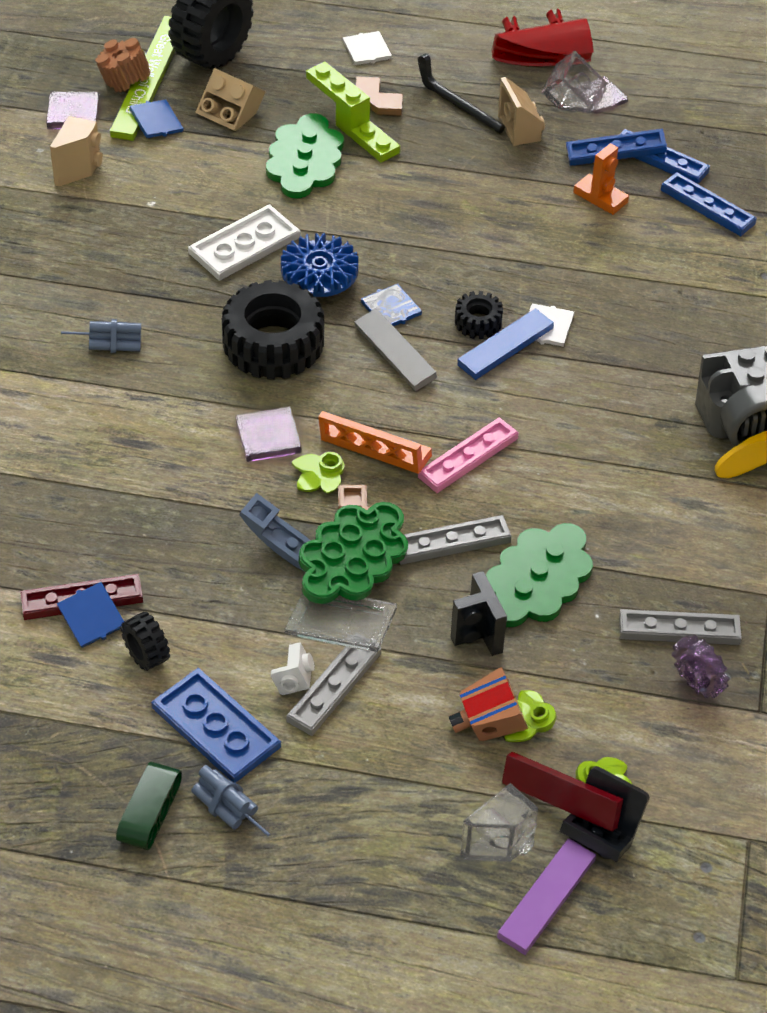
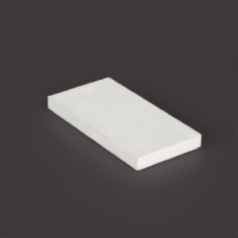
(244, 242)

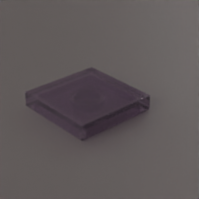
(73, 104)
(268, 434)

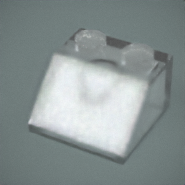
(574, 85)
(500, 828)

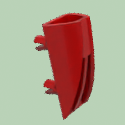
(543, 44)

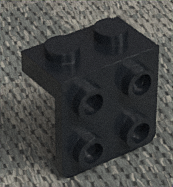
(605, 842)

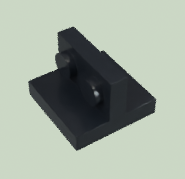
(479, 616)

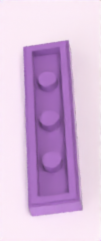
(546, 896)

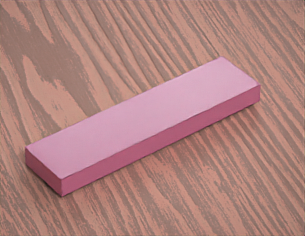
(468, 455)

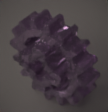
(700, 666)

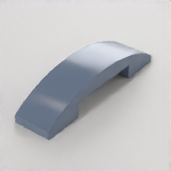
(272, 530)

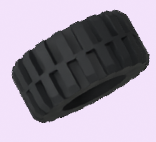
(210, 30)
(273, 353)

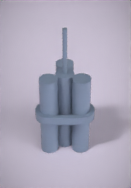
(113, 336)
(224, 798)

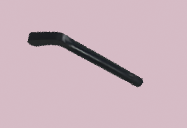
(429, 82)

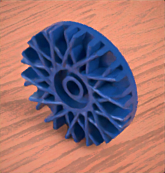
(320, 265)

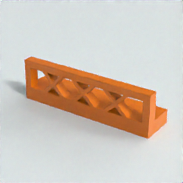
(373, 443)

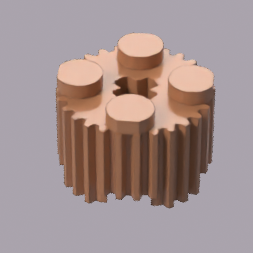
(123, 64)

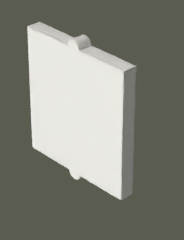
(367, 48)
(562, 322)

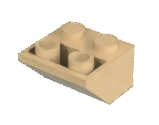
(229, 100)

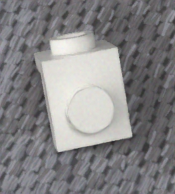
(296, 674)

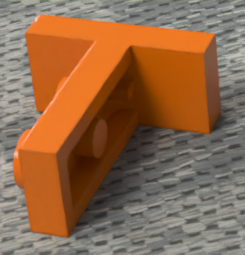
(600, 187)

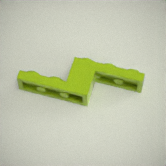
(353, 112)

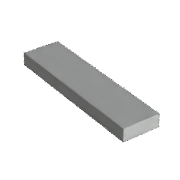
(395, 349)
(456, 539)
(676, 625)
(330, 689)

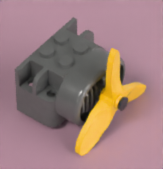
(734, 406)

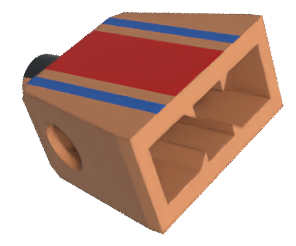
(489, 708)

